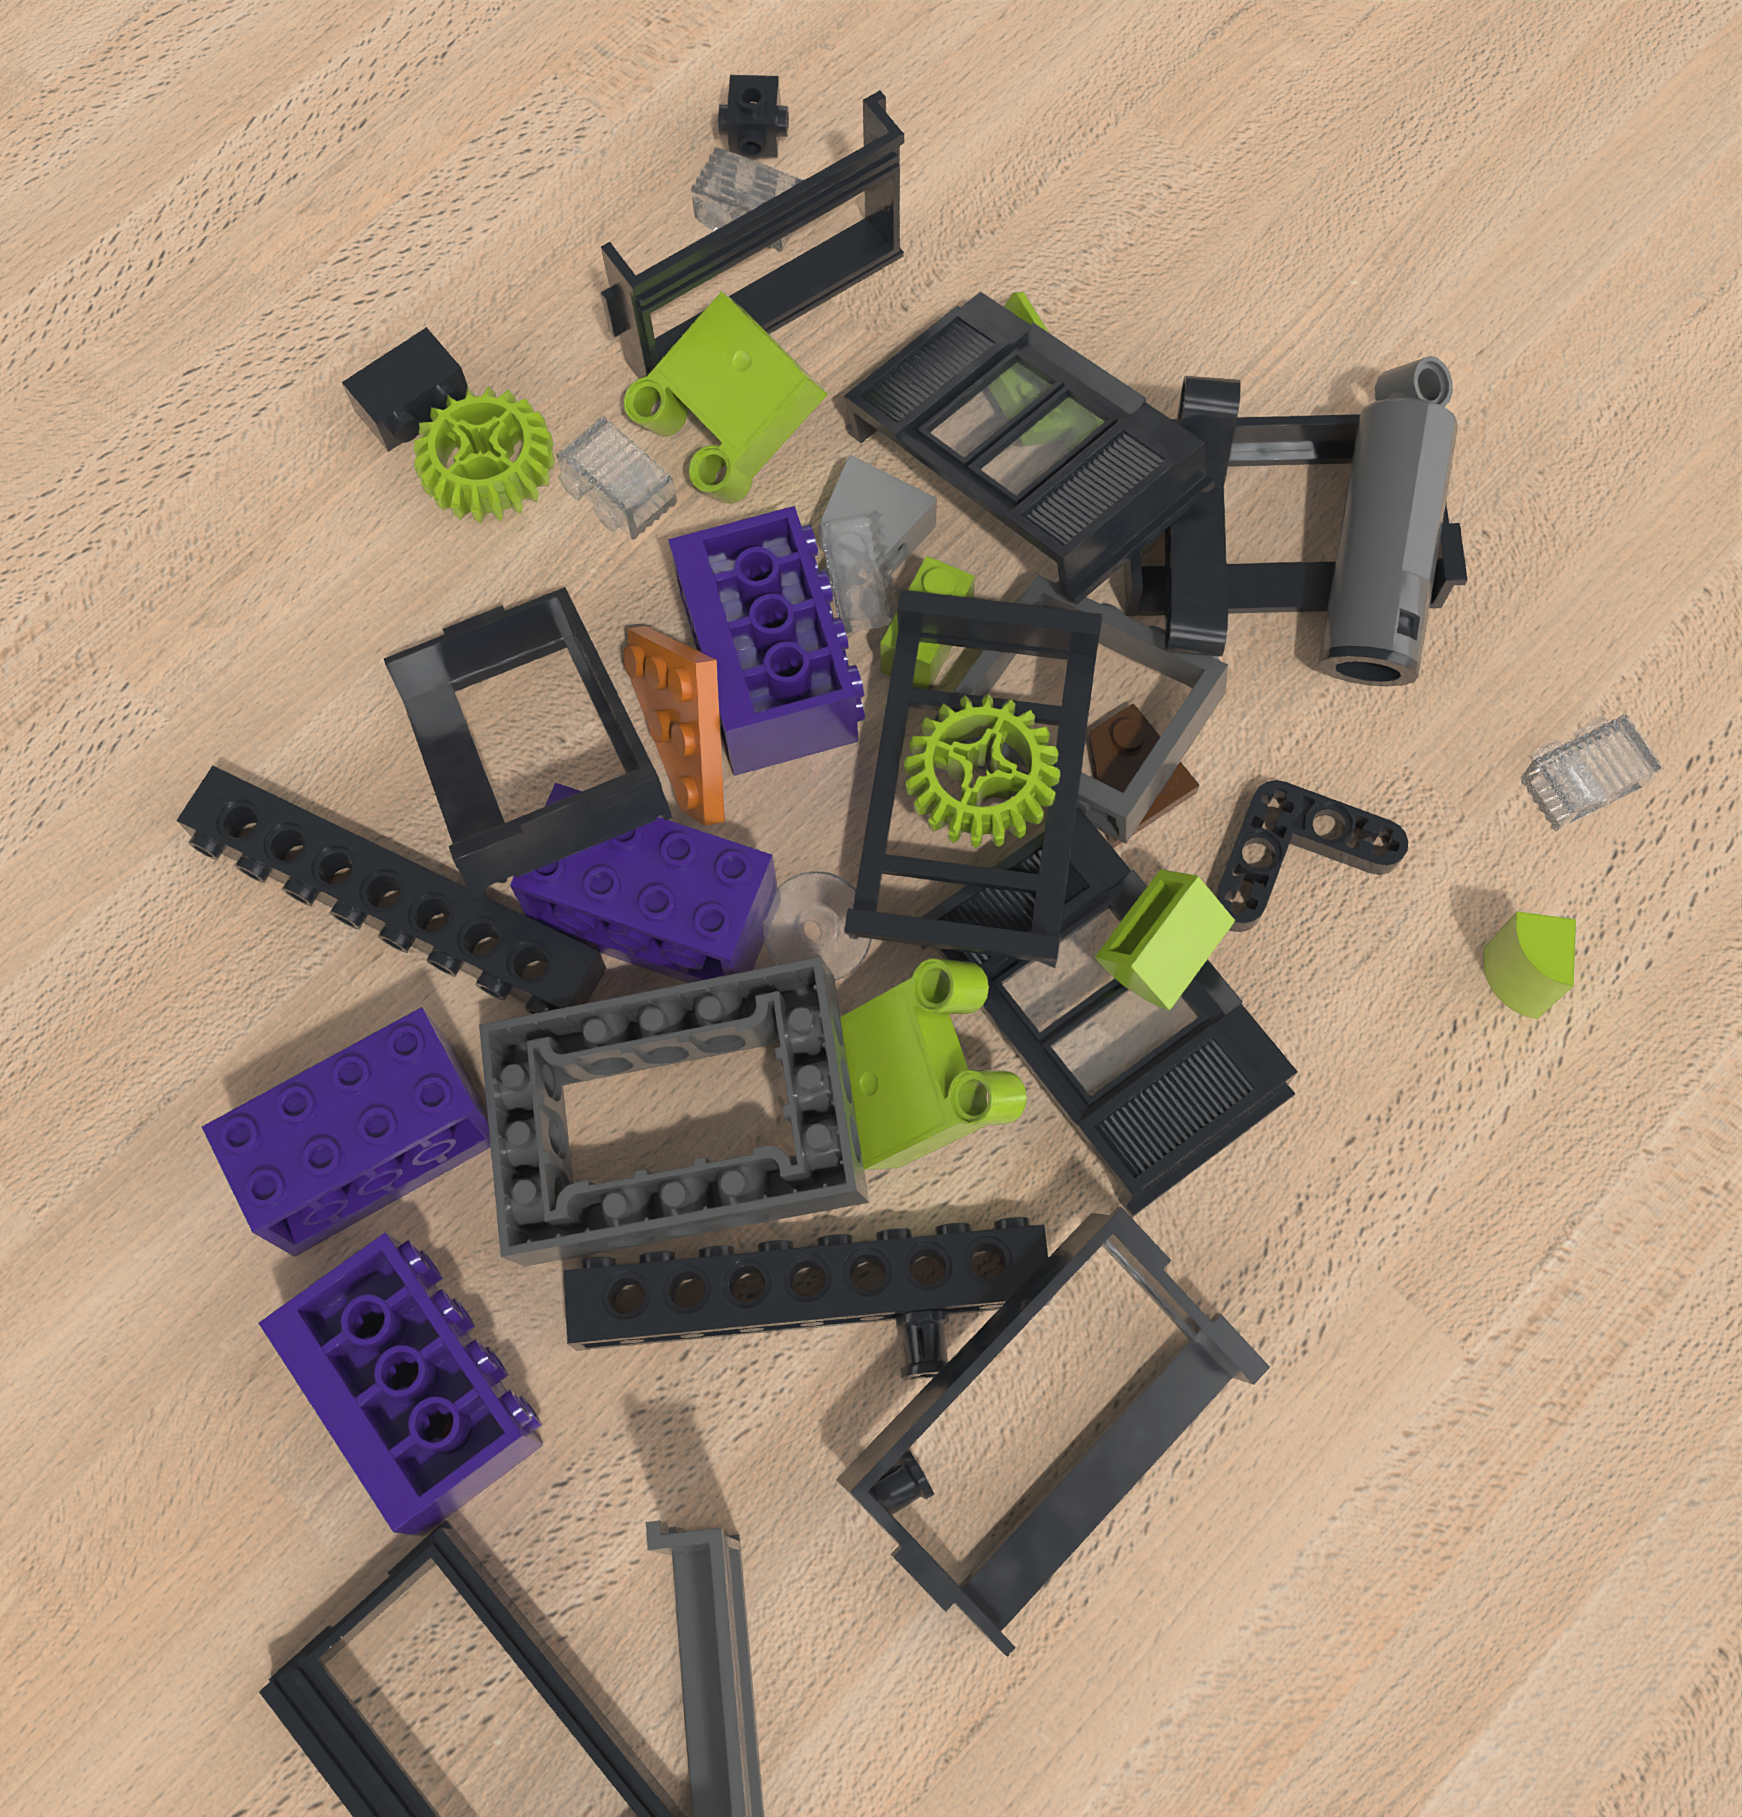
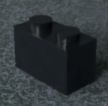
(403, 386)

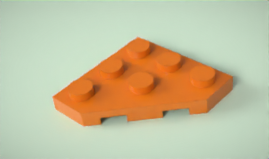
(682, 711)

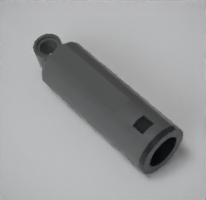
(1391, 528)

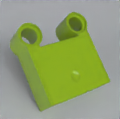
(736, 386)
(911, 1071)

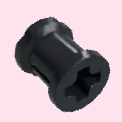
(923, 1343)
(902, 1484)

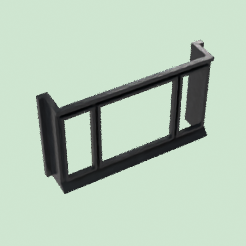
(997, 628)

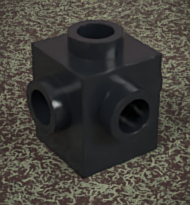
(754, 127)

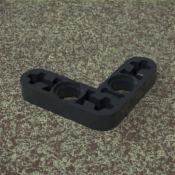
(1297, 828)

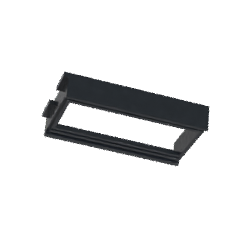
(791, 287)
(1295, 584)
(479, 649)
(1109, 1463)
(357, 1759)

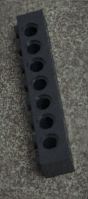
(228, 804)
(594, 1287)

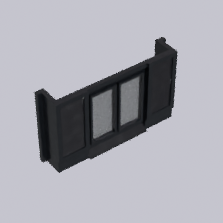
(1035, 438)
(1135, 1080)

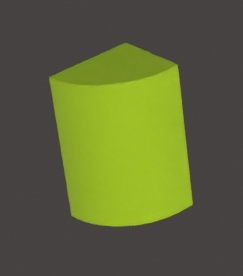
(1165, 937)
(1531, 962)

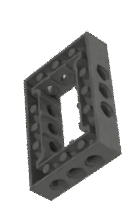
(535, 1055)

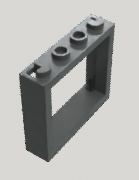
(1106, 807)

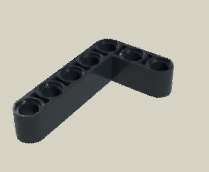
(1197, 540)

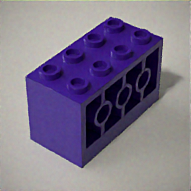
(776, 645)
(658, 898)
(350, 1134)
(364, 1390)

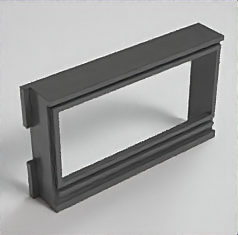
(714, 1669)

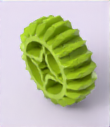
(482, 474)
(942, 749)

